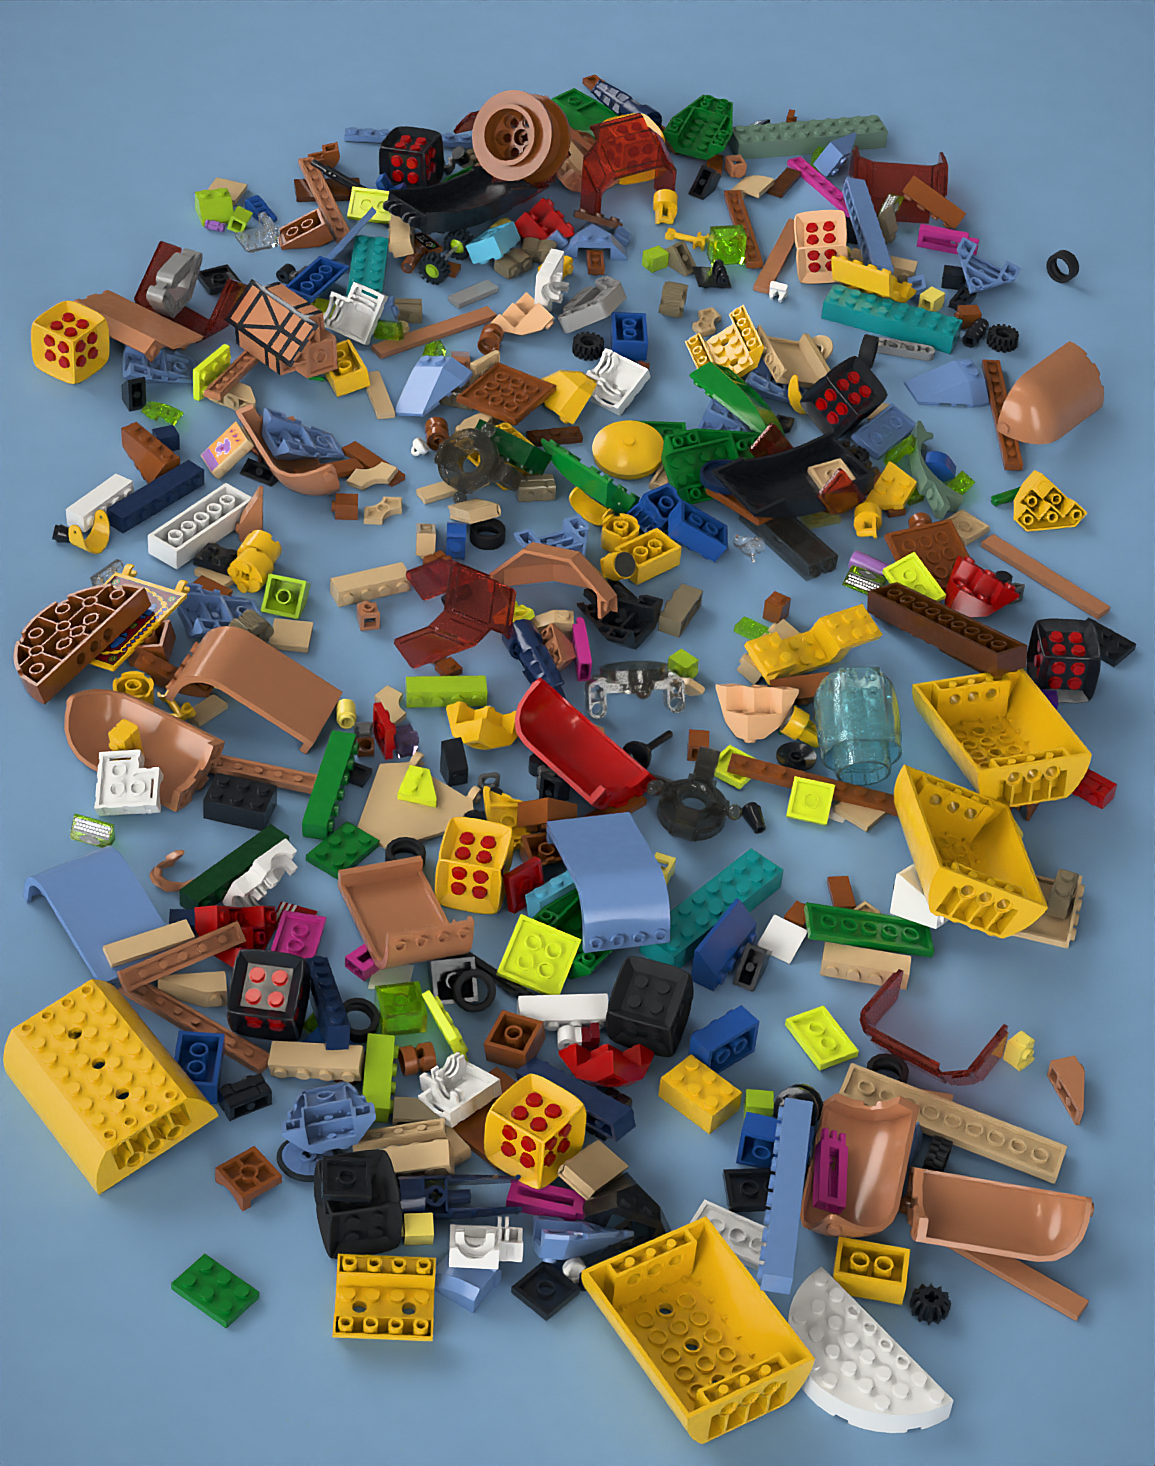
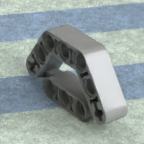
(175, 283)
(592, 304)

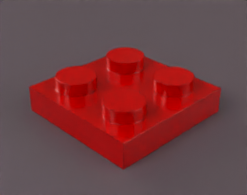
(383, 730)
(521, 882)

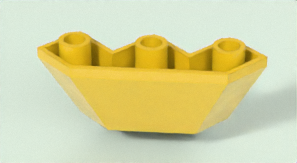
(571, 393)
(1043, 506)
(481, 727)

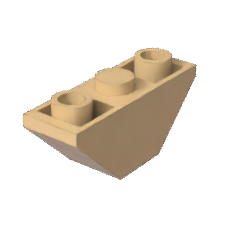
(237, 397)

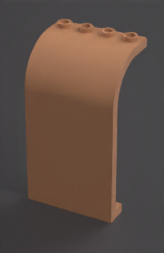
(260, 680)
(401, 914)

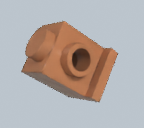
(735, 170)
(365, 611)

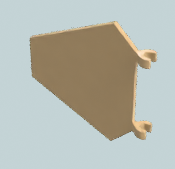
(393, 818)

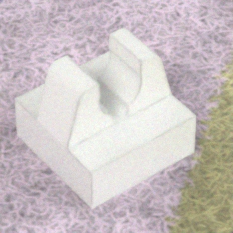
(778, 289)

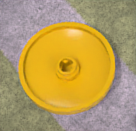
(628, 449)

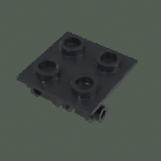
(712, 276)

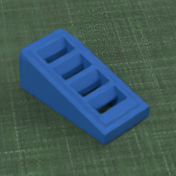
(257, 205)

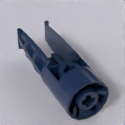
(622, 103)
(534, 656)
(415, 1196)

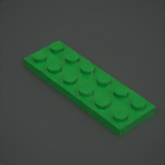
(867, 930)

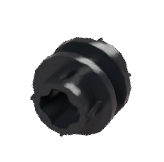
(801, 1092)

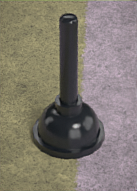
(643, 752)

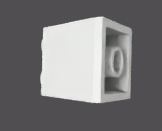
(910, 901)

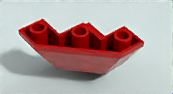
(543, 221)
(976, 590)
(255, 922)
(607, 1064)

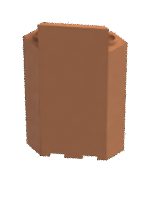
(138, 325)

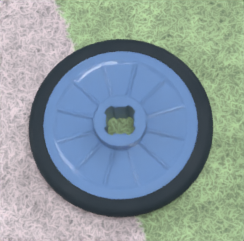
(298, 1162)

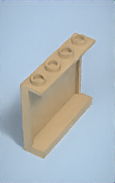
(792, 358)
(1054, 929)

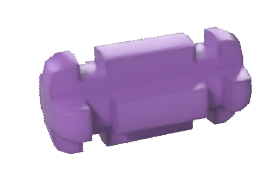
(214, 225)

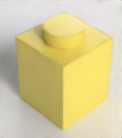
(931, 299)
(418, 1229)

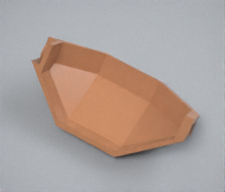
(550, 563)

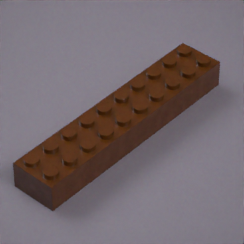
(947, 629)

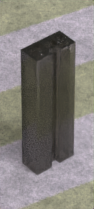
(796, 546)

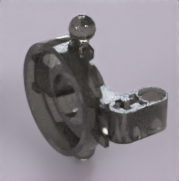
(455, 450)
(637, 679)
(686, 821)

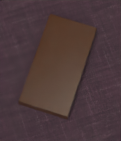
(339, 191)

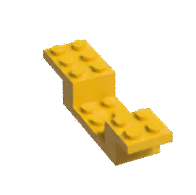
(821, 646)

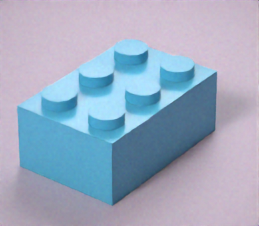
(493, 243)

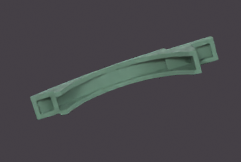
(939, 495)

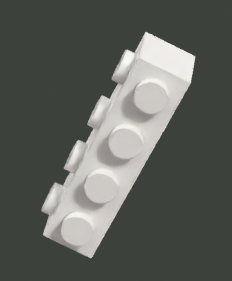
(103, 496)
(562, 1010)

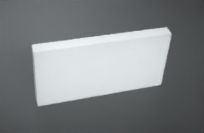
(739, 1232)

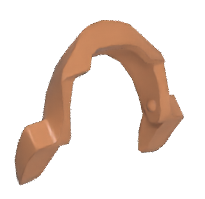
(156, 873)

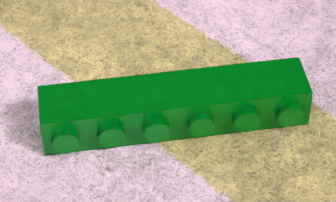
(329, 785)

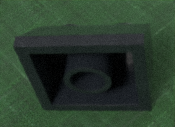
(443, 974)

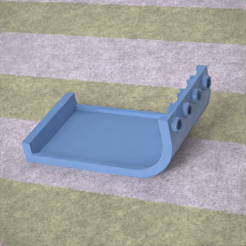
(616, 881)
(97, 905)

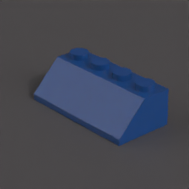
(317, 278)
(723, 946)

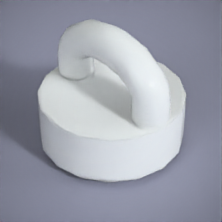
(421, 447)
(573, 1268)

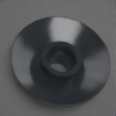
(796, 756)

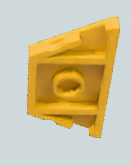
(892, 488)
(503, 810)

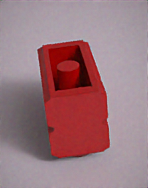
(1095, 789)

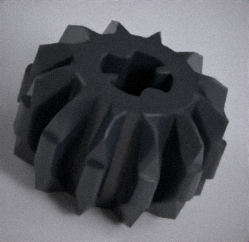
(930, 1304)

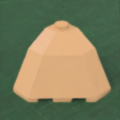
(524, 317)
(755, 710)

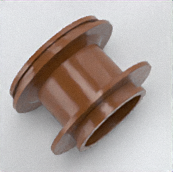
(540, 136)

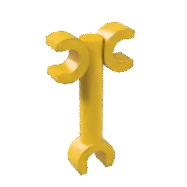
(698, 241)
(186, 710)

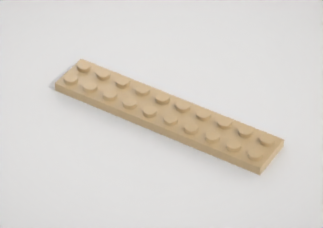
(962, 1125)

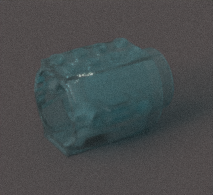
(858, 724)

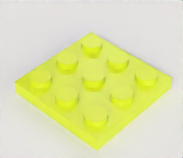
(538, 956)

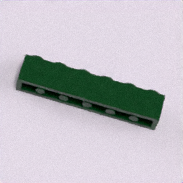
(214, 883)

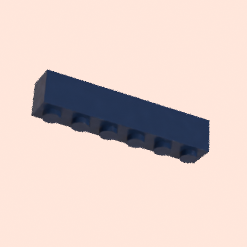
(155, 496)
(328, 1005)
(602, 1111)

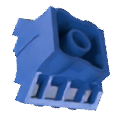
(654, 508)

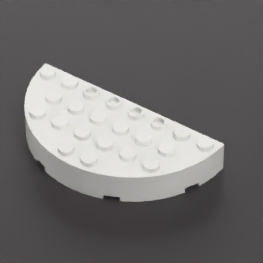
(859, 1365)

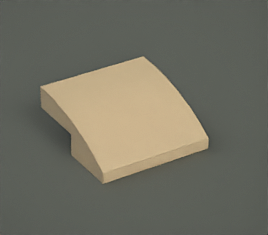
(754, 185)

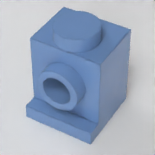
(920, 288)
(390, 310)

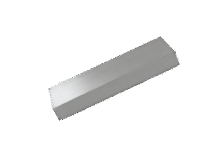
(473, 294)

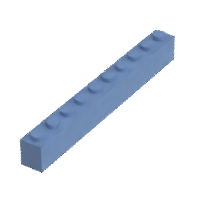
(866, 224)
(786, 1198)

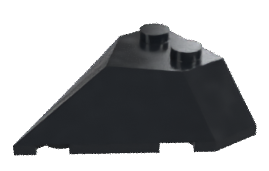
(631, 623)
(629, 1201)

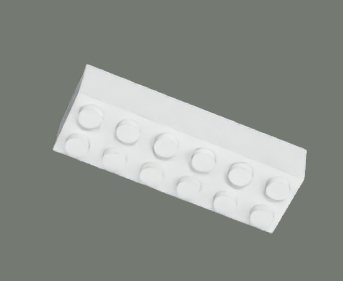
(197, 526)

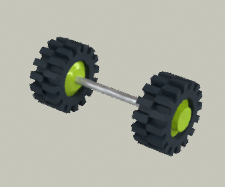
(435, 267)

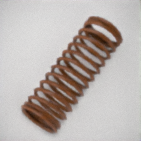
(413, 264)

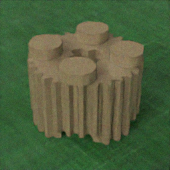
(673, 299)
(253, 623)

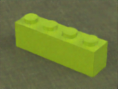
(445, 690)
(379, 1073)

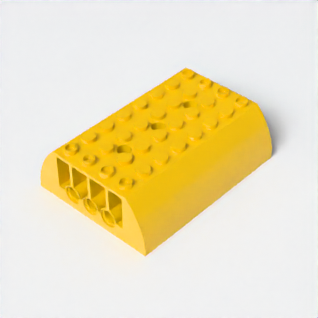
(1004, 736)
(967, 855)
(53, 1068)
(712, 1306)

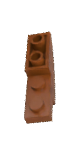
(163, 672)

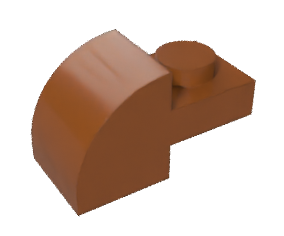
(329, 154)

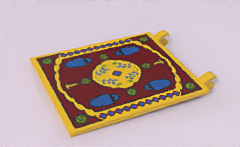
(162, 602)

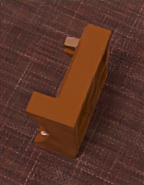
(247, 1176)

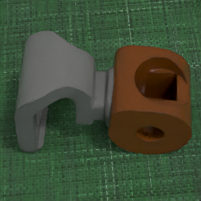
(364, 738)

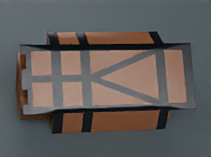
(283, 330)

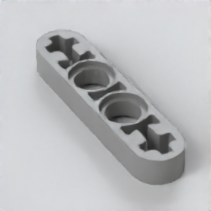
(903, 348)

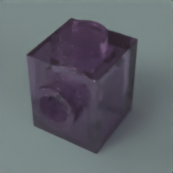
(406, 741)

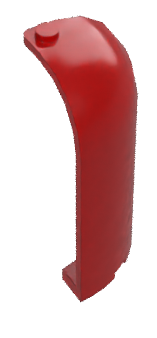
(578, 749)

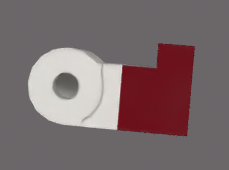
(584, 1036)

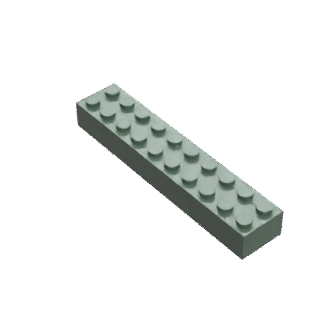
(805, 136)

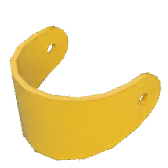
(794, 395)
(588, 507)
(98, 537)

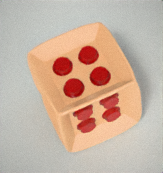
(817, 239)

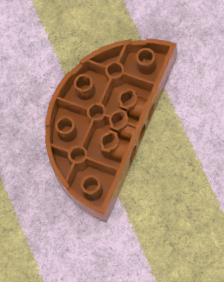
(72, 634)

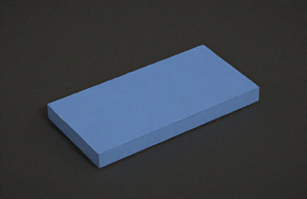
(350, 235)
(884, 431)

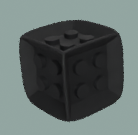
(649, 1005)
(359, 1225)

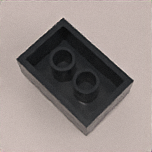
(240, 802)

